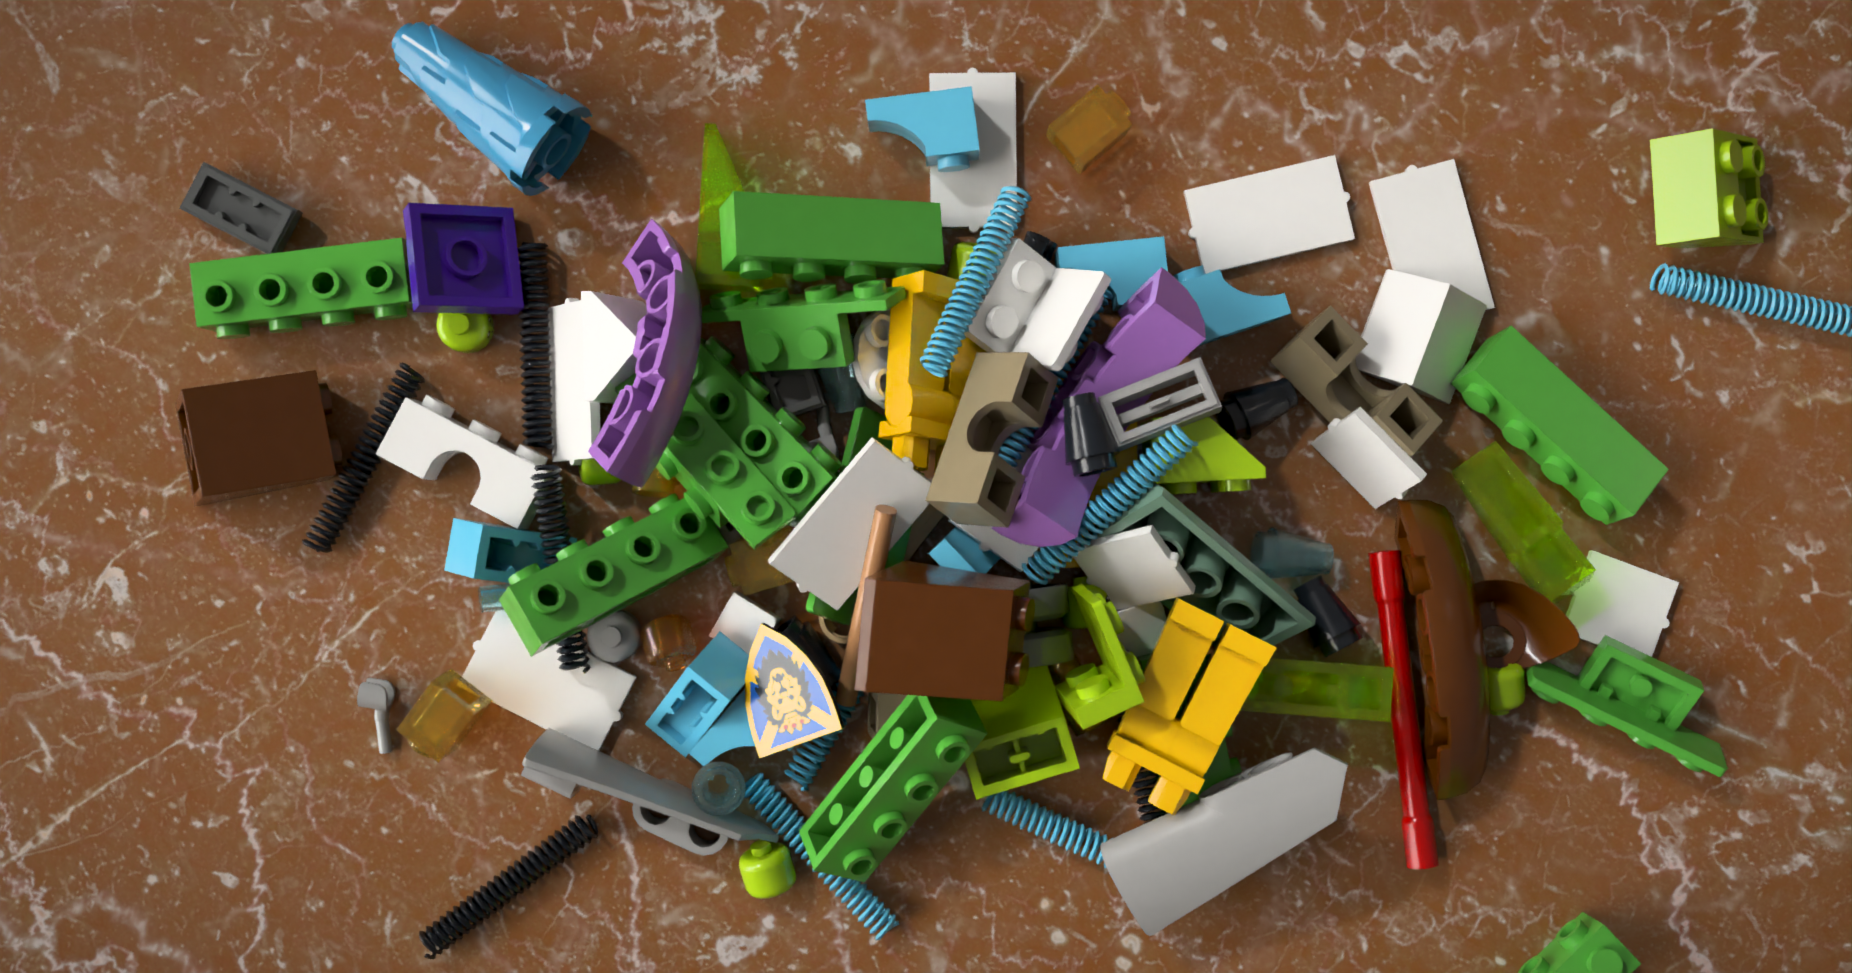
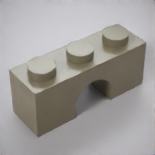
(1325, 371)
(999, 397)

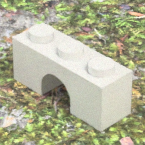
(427, 437)

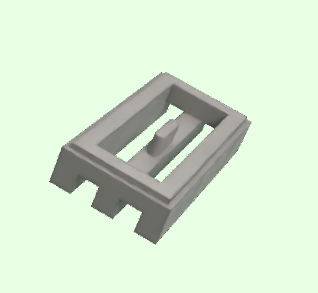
(1152, 384)

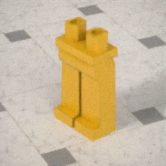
(916, 401)
(1185, 746)

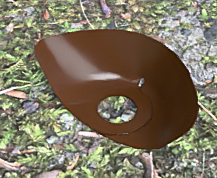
(1535, 623)

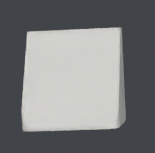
(742, 620)
(1141, 627)

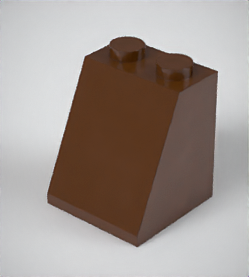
(256, 436)
(943, 633)

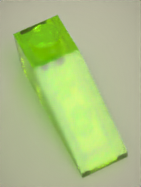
(717, 184)
(1323, 689)

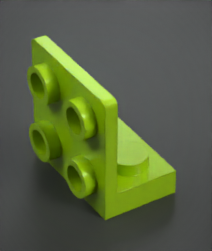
(1106, 690)

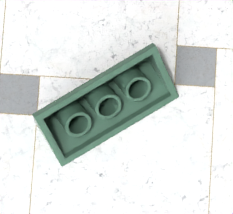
(1223, 577)

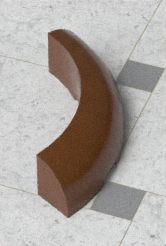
(1449, 646)

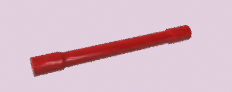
(1416, 821)

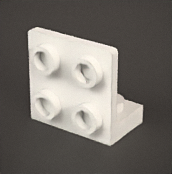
(1036, 307)

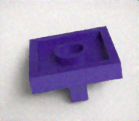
(463, 259)

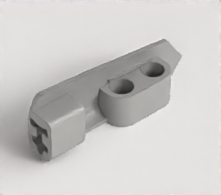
(569, 764)
(1223, 836)

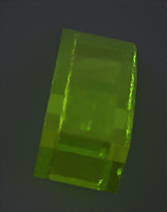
(1523, 524)

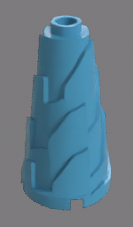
(502, 112)

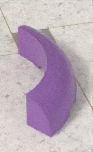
(1154, 335)
(666, 359)

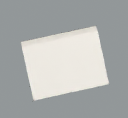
(1419, 334)
(608, 343)

